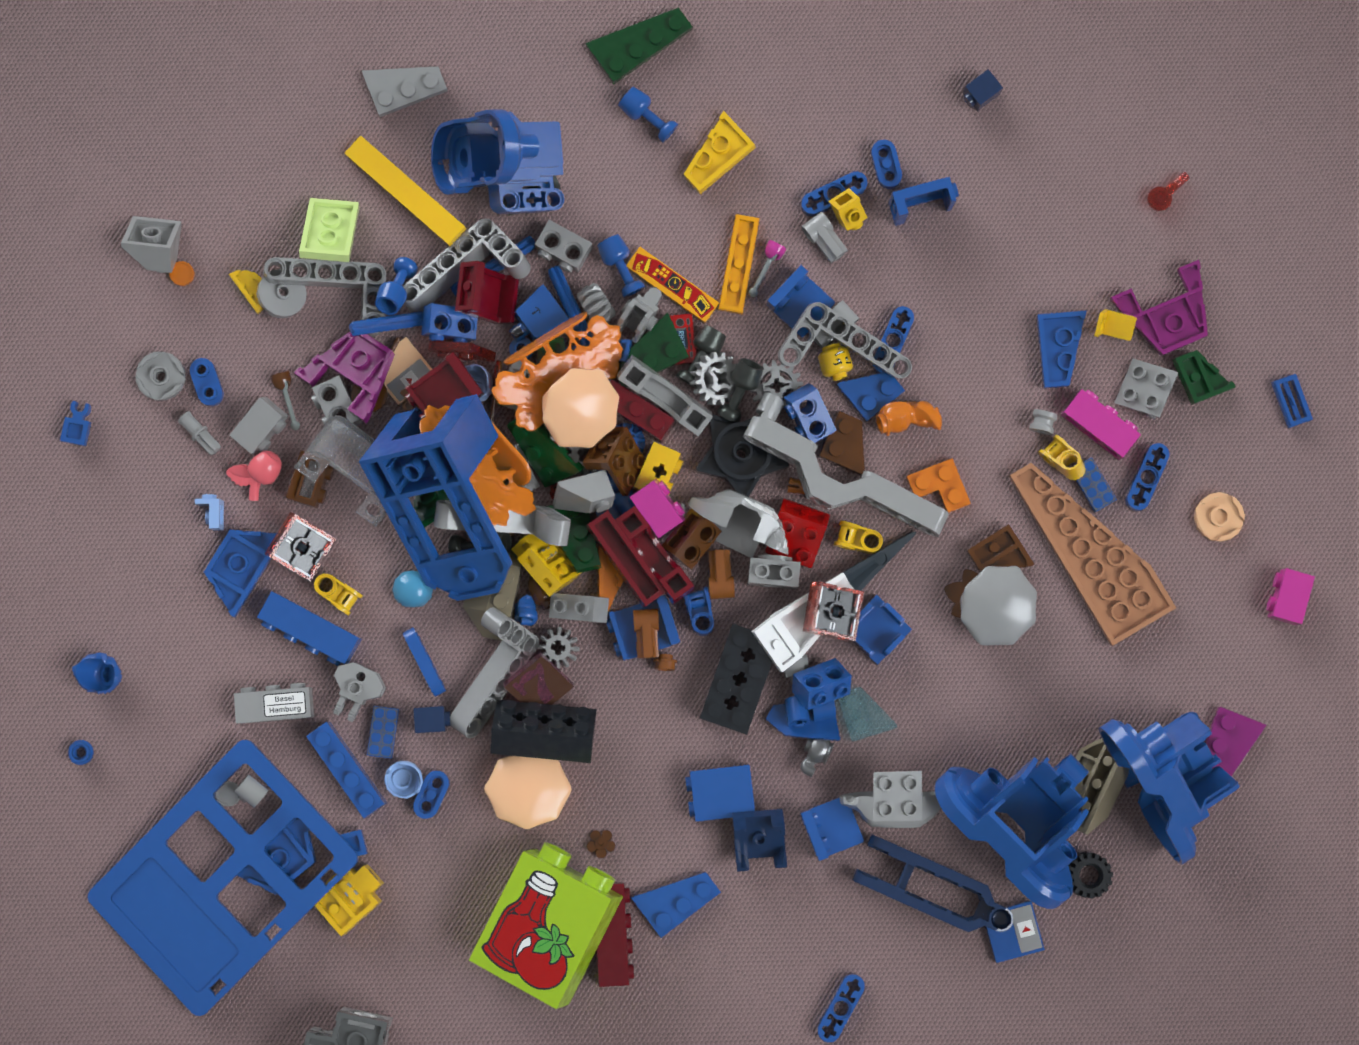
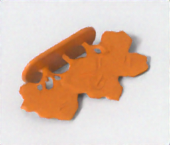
(527, 393)
(488, 479)

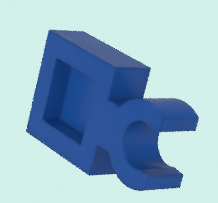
(76, 429)

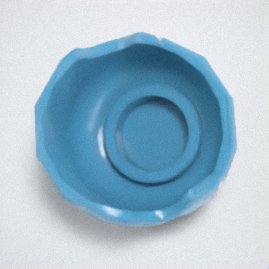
(411, 590)

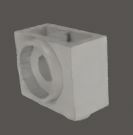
(774, 572)

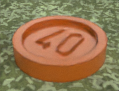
(182, 273)

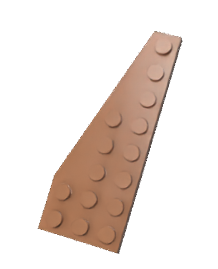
(1106, 572)

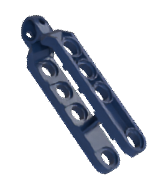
(994, 917)

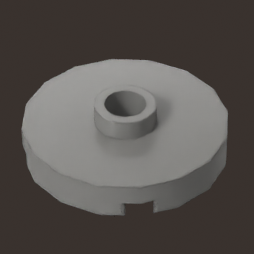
(275, 303)
(151, 367)

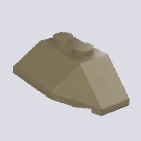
(503, 601)
(1100, 784)

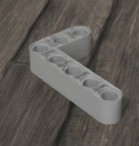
(444, 276)
(336, 280)
(844, 338)
(543, 523)
(510, 656)

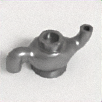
(818, 752)

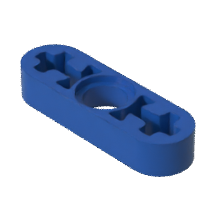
(814, 195)
(894, 321)
(1161, 463)
(424, 662)
(826, 1021)

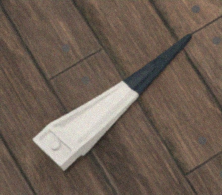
(782, 632)

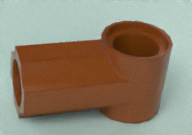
(720, 580)
(646, 627)

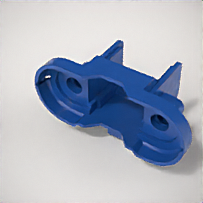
(500, 160)
(1173, 775)
(1040, 802)

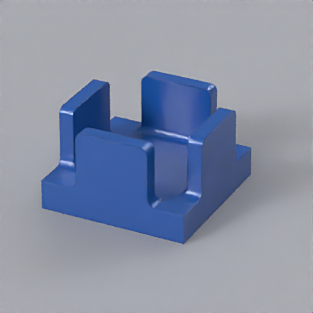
(880, 629)

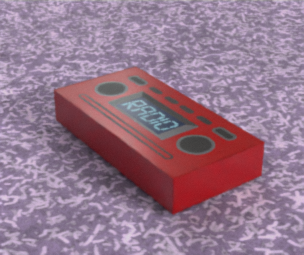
(684, 327)

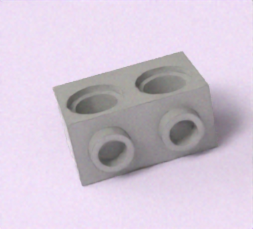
(567, 241)
(338, 404)
(579, 607)

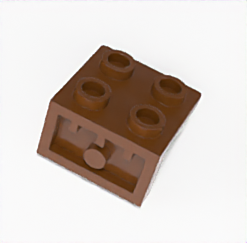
(619, 456)

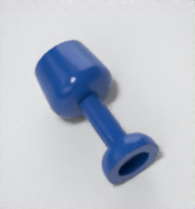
(636, 104)
(614, 252)
(392, 294)

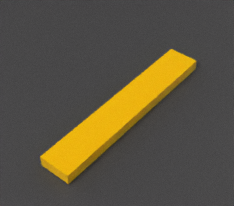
(405, 191)

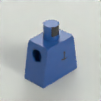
(537, 315)

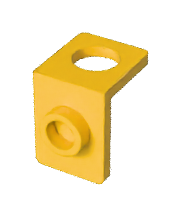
(1115, 325)

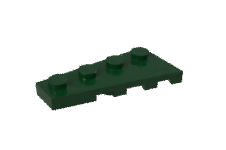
(634, 45)

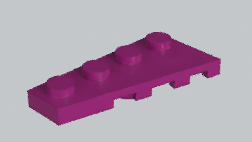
(1232, 738)

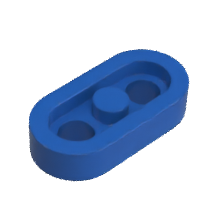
(887, 164)
(206, 381)
(431, 794)

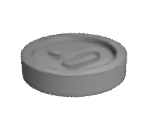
(226, 794)

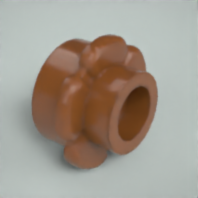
(665, 662)

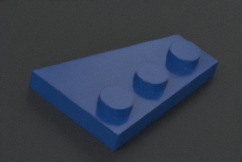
(675, 902)

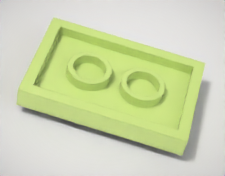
(329, 230)

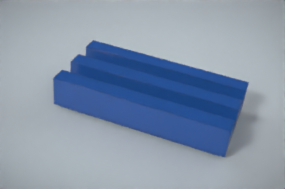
(1283, 405)

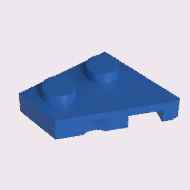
(871, 393)

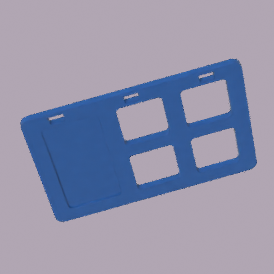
(179, 920)

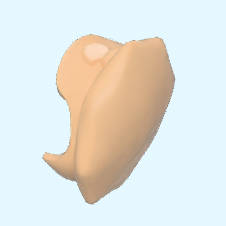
(580, 408)
(527, 790)

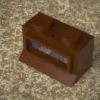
(305, 490)

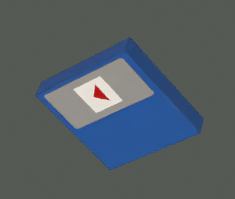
(1021, 938)

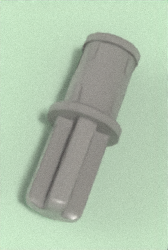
(199, 433)

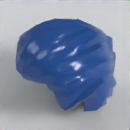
(97, 673)

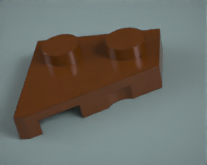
(846, 444)
(1000, 550)

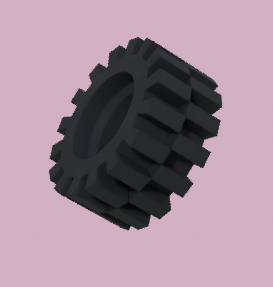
(1104, 875)

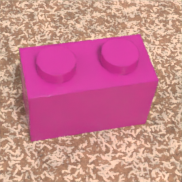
(658, 507)
(1290, 596)

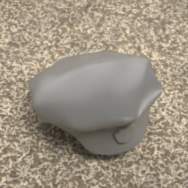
(998, 605)

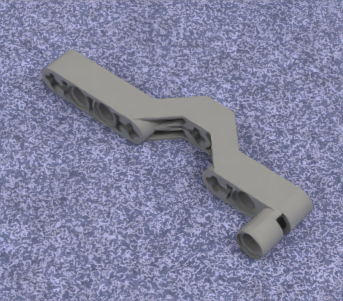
(828, 492)

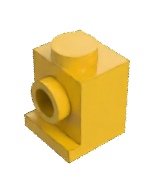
(848, 210)

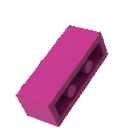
(1101, 424)

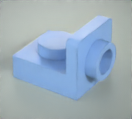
(215, 515)

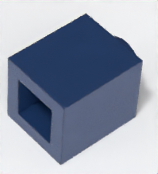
(982, 90)
(431, 719)

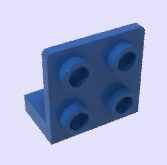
(795, 296)
(831, 828)

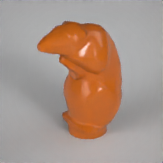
(898, 416)

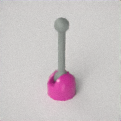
(773, 252)

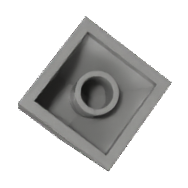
(153, 242)
(585, 493)

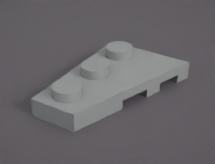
(403, 87)

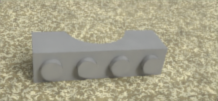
(665, 394)

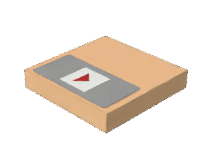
(405, 369)

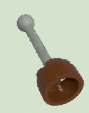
(282, 382)

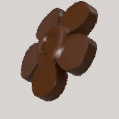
(601, 843)

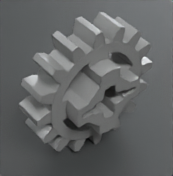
(715, 378)
(788, 385)

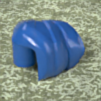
(526, 611)

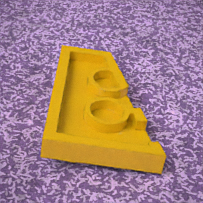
(720, 152)

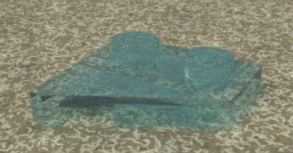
(864, 715)

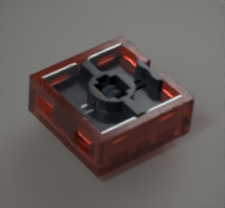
(308, 552)
(833, 611)

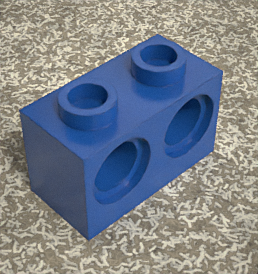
(449, 320)
(813, 411)
(821, 684)

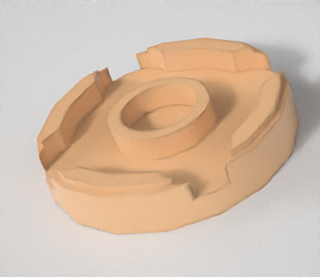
(1219, 517)

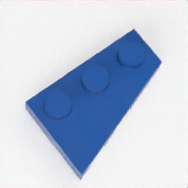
(1058, 345)

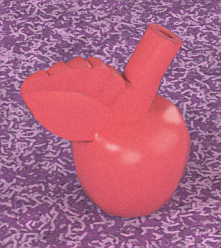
(261, 470)

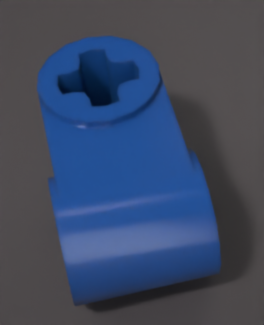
(699, 609)

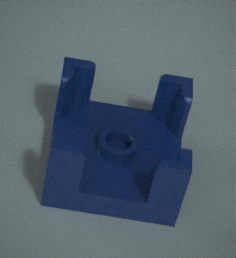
(759, 836)

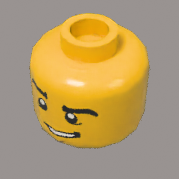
(835, 361)

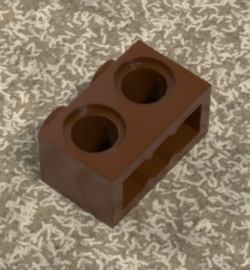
(691, 539)

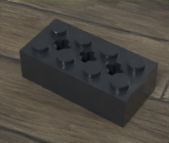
(724, 687)
(543, 731)

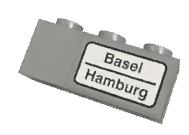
(273, 704)

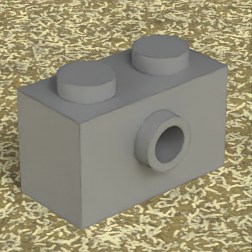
(259, 426)

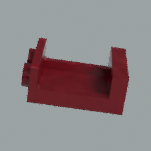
(486, 293)
(443, 385)

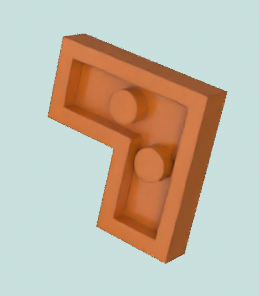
(941, 478)

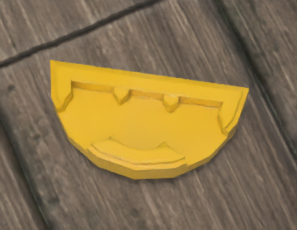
(248, 283)

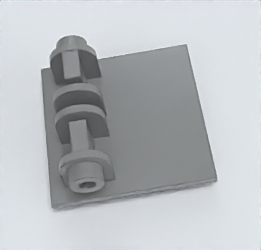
(1146, 388)

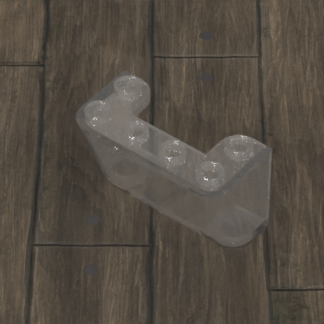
(342, 447)

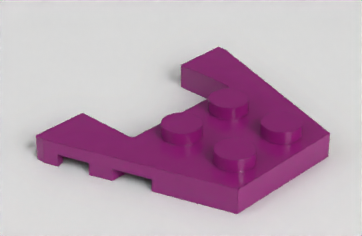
(1174, 321)
(358, 360)

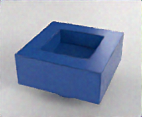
(357, 841)

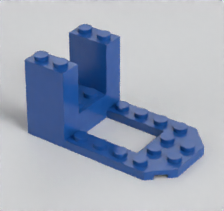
(414, 463)

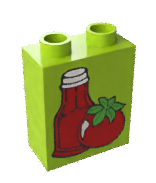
(547, 925)

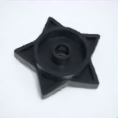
(724, 463)

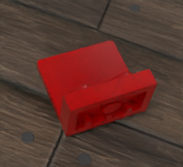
(803, 532)

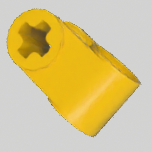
(1061, 455)
(856, 538)
(338, 593)

